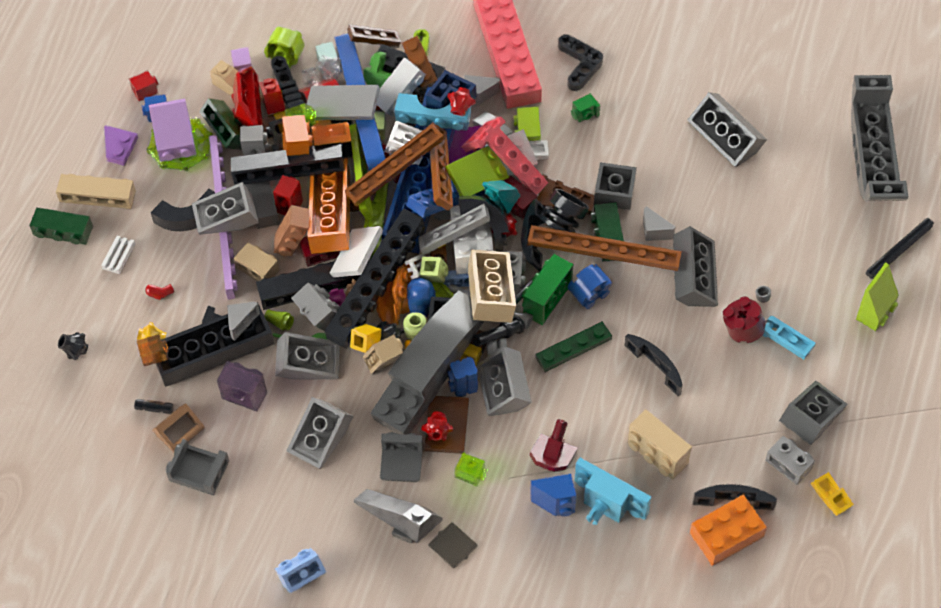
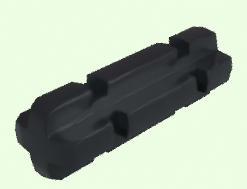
(153, 406)

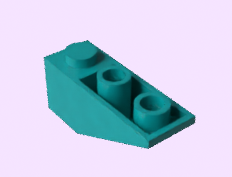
(501, 194)

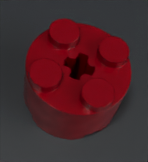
(744, 320)

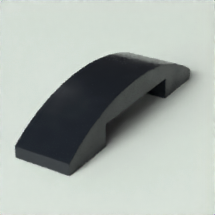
(533, 218)
(641, 346)
(761, 499)

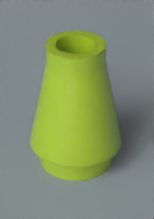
(280, 319)

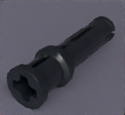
(504, 330)

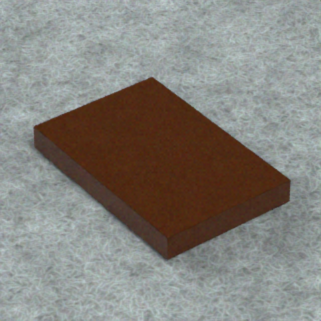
(457, 416)

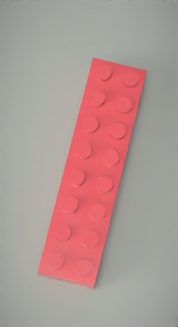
(508, 52)

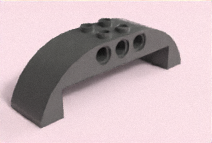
(874, 140)

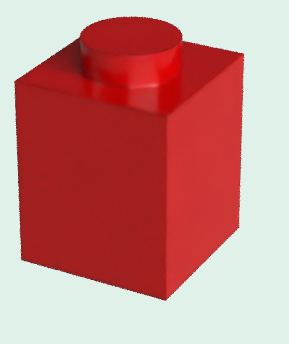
(144, 85)

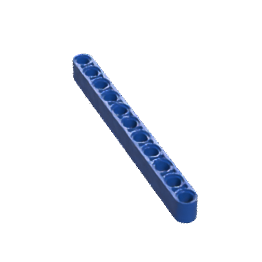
(354, 76)

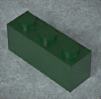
(222, 122)
(607, 222)
(61, 226)

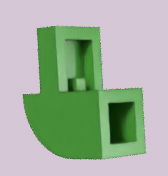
(375, 75)

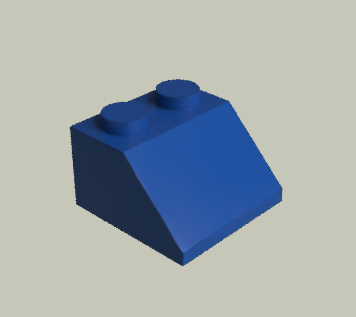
(554, 494)

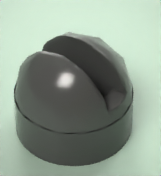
(763, 294)

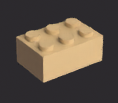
(659, 444)

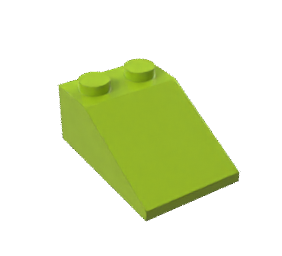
(475, 169)
(878, 299)

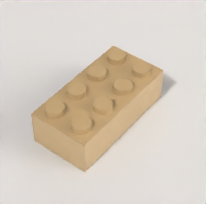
(491, 286)

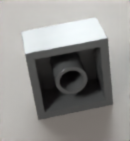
(615, 184)

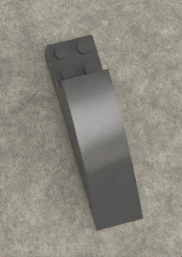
(425, 364)

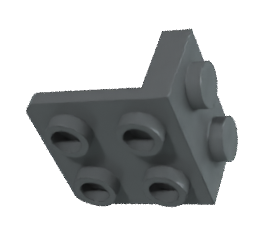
(401, 457)

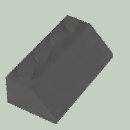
(726, 129)
(697, 269)

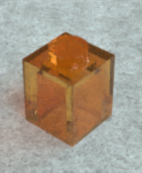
(152, 350)

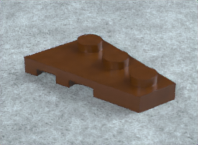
(547, 191)

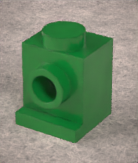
(585, 108)

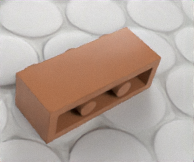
(291, 230)

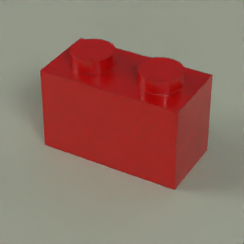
(272, 96)
(287, 193)

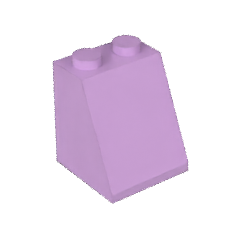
(172, 130)

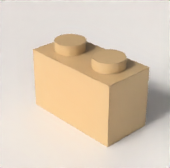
(256, 263)

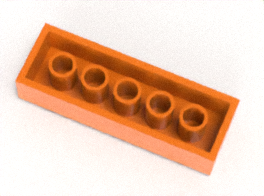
(329, 211)

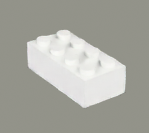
(476, 239)

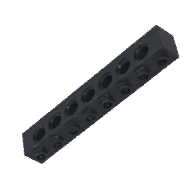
(405, 222)

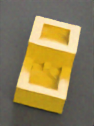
(831, 494)

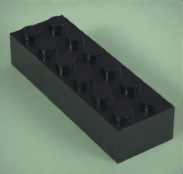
(210, 346)

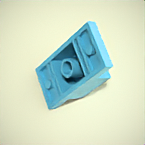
(609, 494)

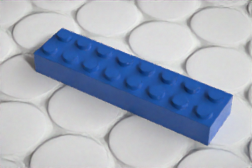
(424, 203)

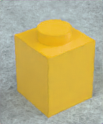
(364, 337)

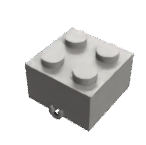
(316, 304)

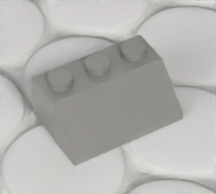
(504, 382)

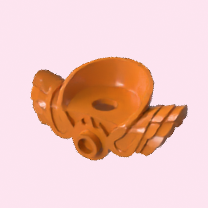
(395, 298)

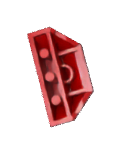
(247, 97)

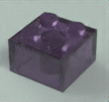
(242, 385)

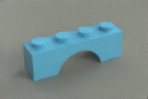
(411, 111)

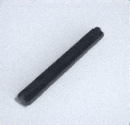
(900, 247)

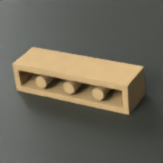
(96, 191)
(383, 353)

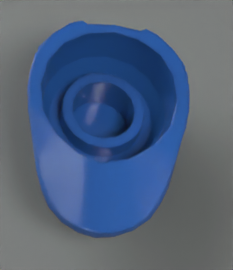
(419, 295)

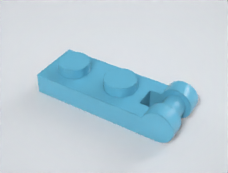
(788, 337)

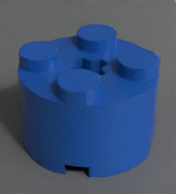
(590, 286)

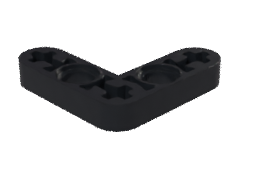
(585, 58)

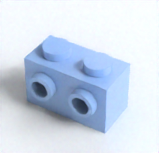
(300, 570)

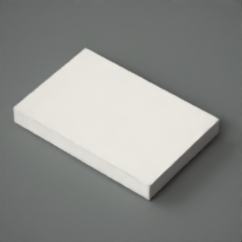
(361, 246)

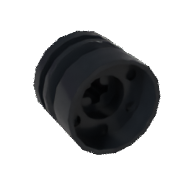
(566, 208)

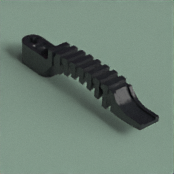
(289, 89)

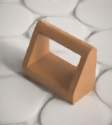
(172, 418)

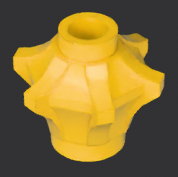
(150, 330)

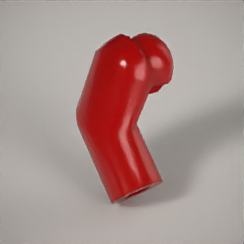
(157, 292)

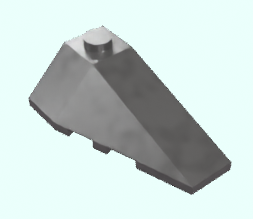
(404, 516)

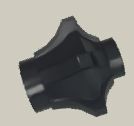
(389, 329)
(73, 345)

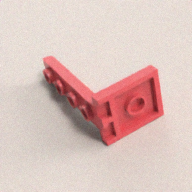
(506, 150)

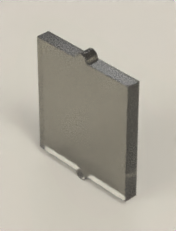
(452, 545)

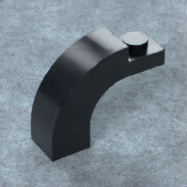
(497, 217)
(176, 218)

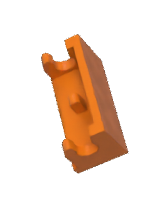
(331, 134)

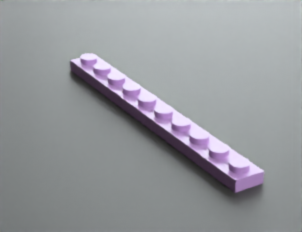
(225, 237)

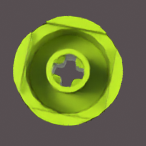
(285, 43)

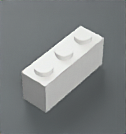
(402, 80)

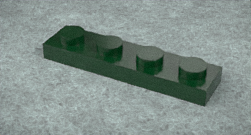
(573, 346)

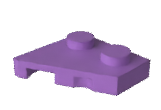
(119, 144)

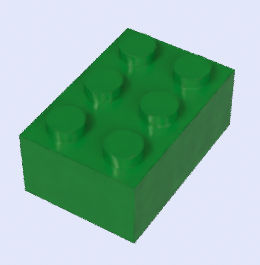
(547, 288)

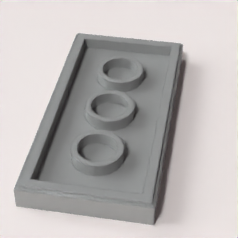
(344, 102)

